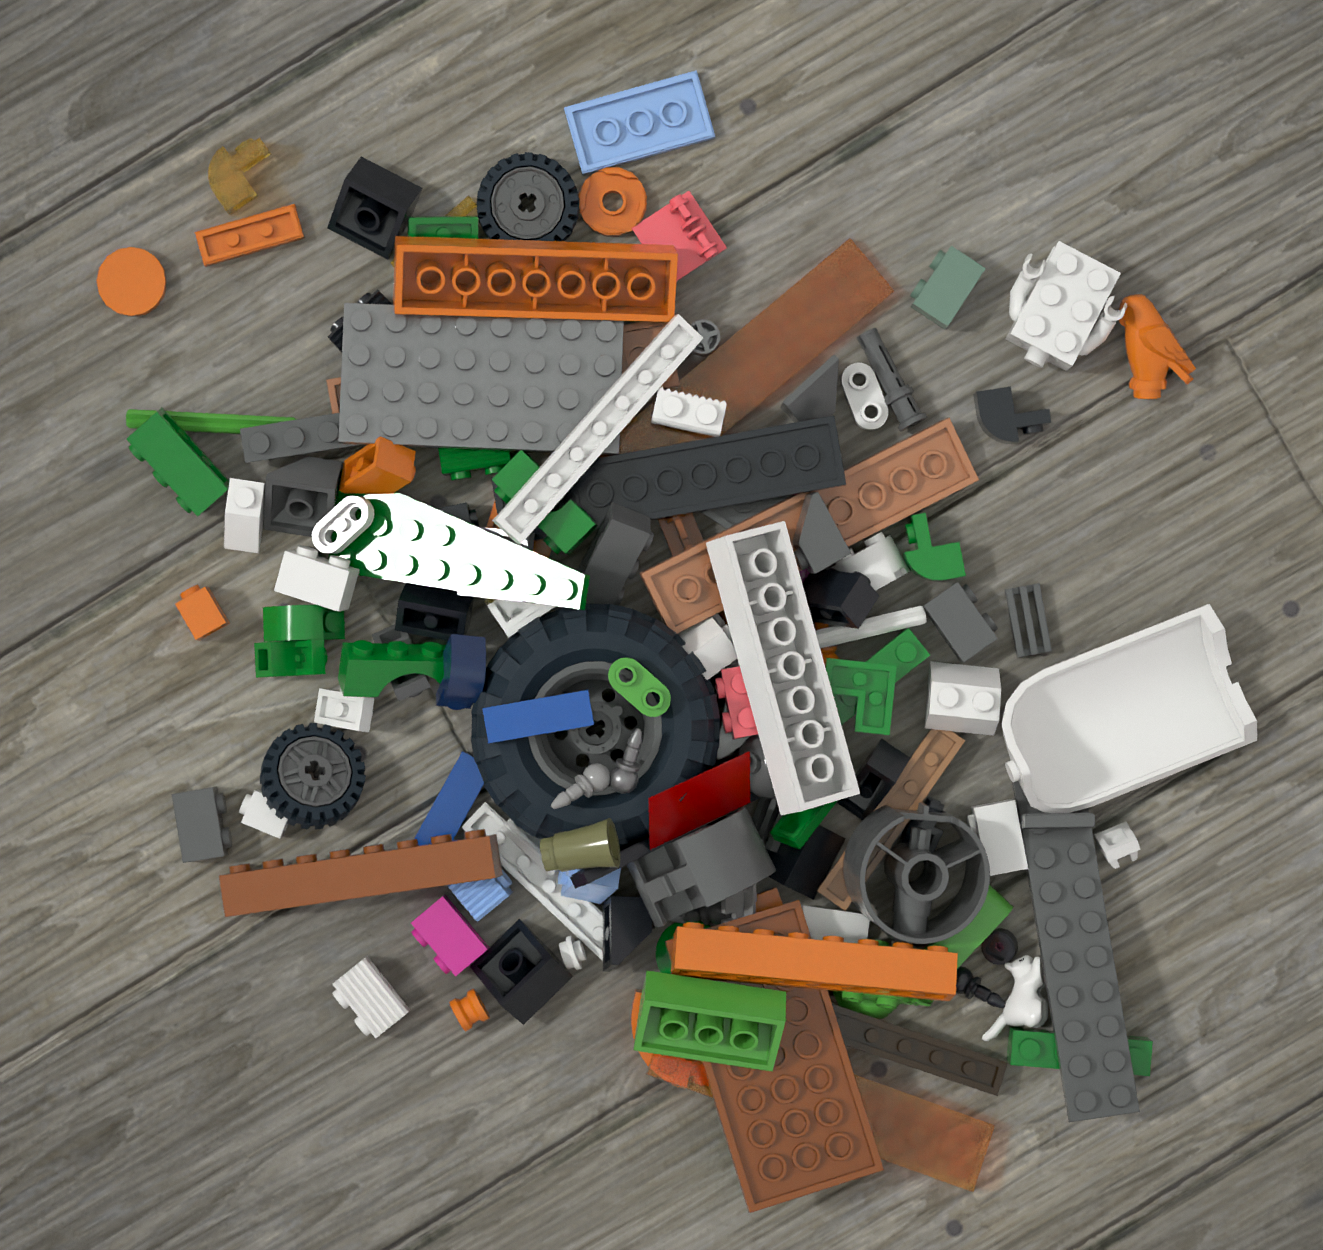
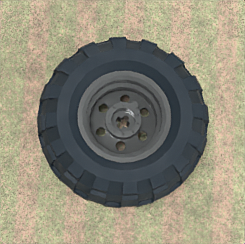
(571, 654)

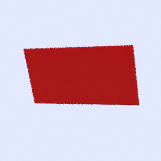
(706, 799)

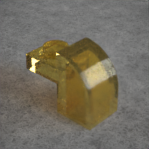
(227, 174)

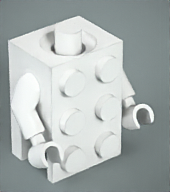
(1059, 308)

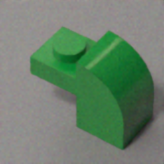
(930, 562)
(302, 623)
(290, 658)

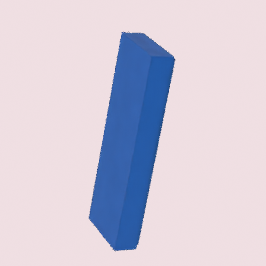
(538, 716)
(452, 801)

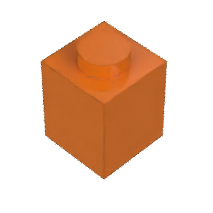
(201, 612)

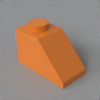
(378, 468)

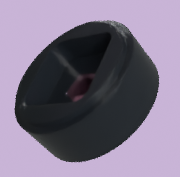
(1000, 946)

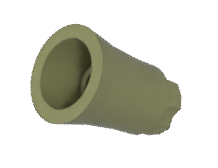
(582, 848)

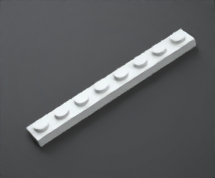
(597, 429)

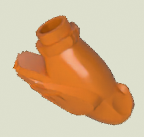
(1151, 348)

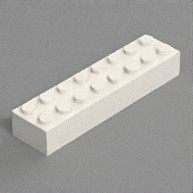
(782, 668)

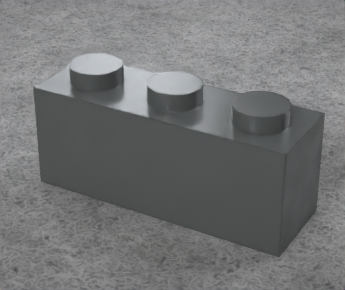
(615, 553)

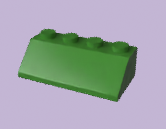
(710, 1021)

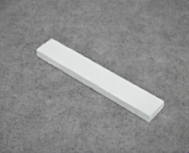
(577, 915)

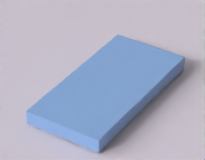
(639, 122)

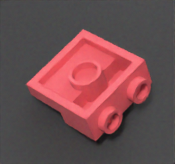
(739, 715)

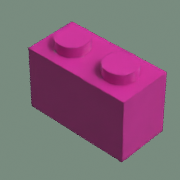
(449, 936)

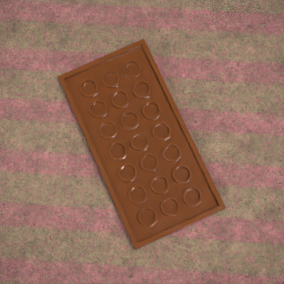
(806, 1118)

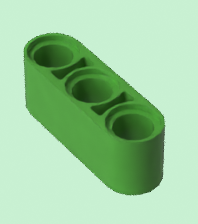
(989, 917)

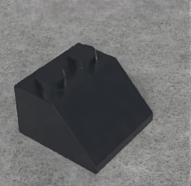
(373, 207)
(521, 972)

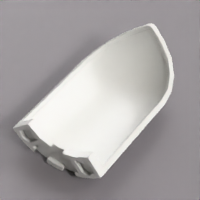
(1126, 715)

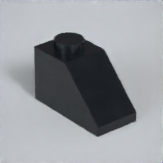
(875, 779)
(624, 928)

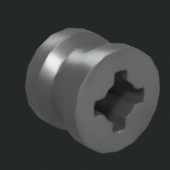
(706, 330)

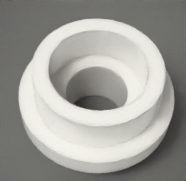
(572, 953)

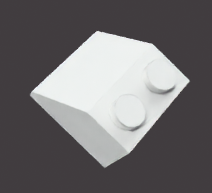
(963, 698)

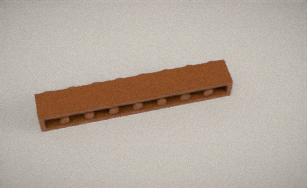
(360, 875)

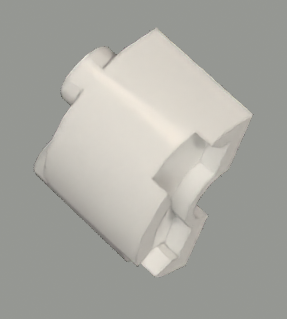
(878, 561)

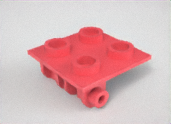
(685, 227)

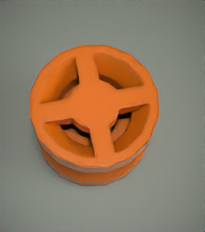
(469, 1010)

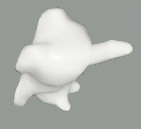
(1025, 1003)

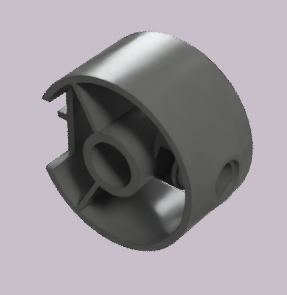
(702, 867)
(914, 899)

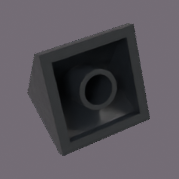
(806, 867)

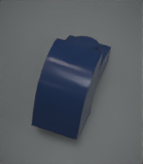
(463, 672)

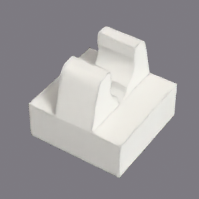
(1117, 843)

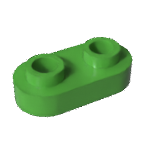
(638, 688)

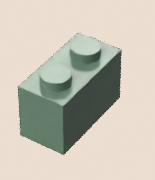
(947, 287)

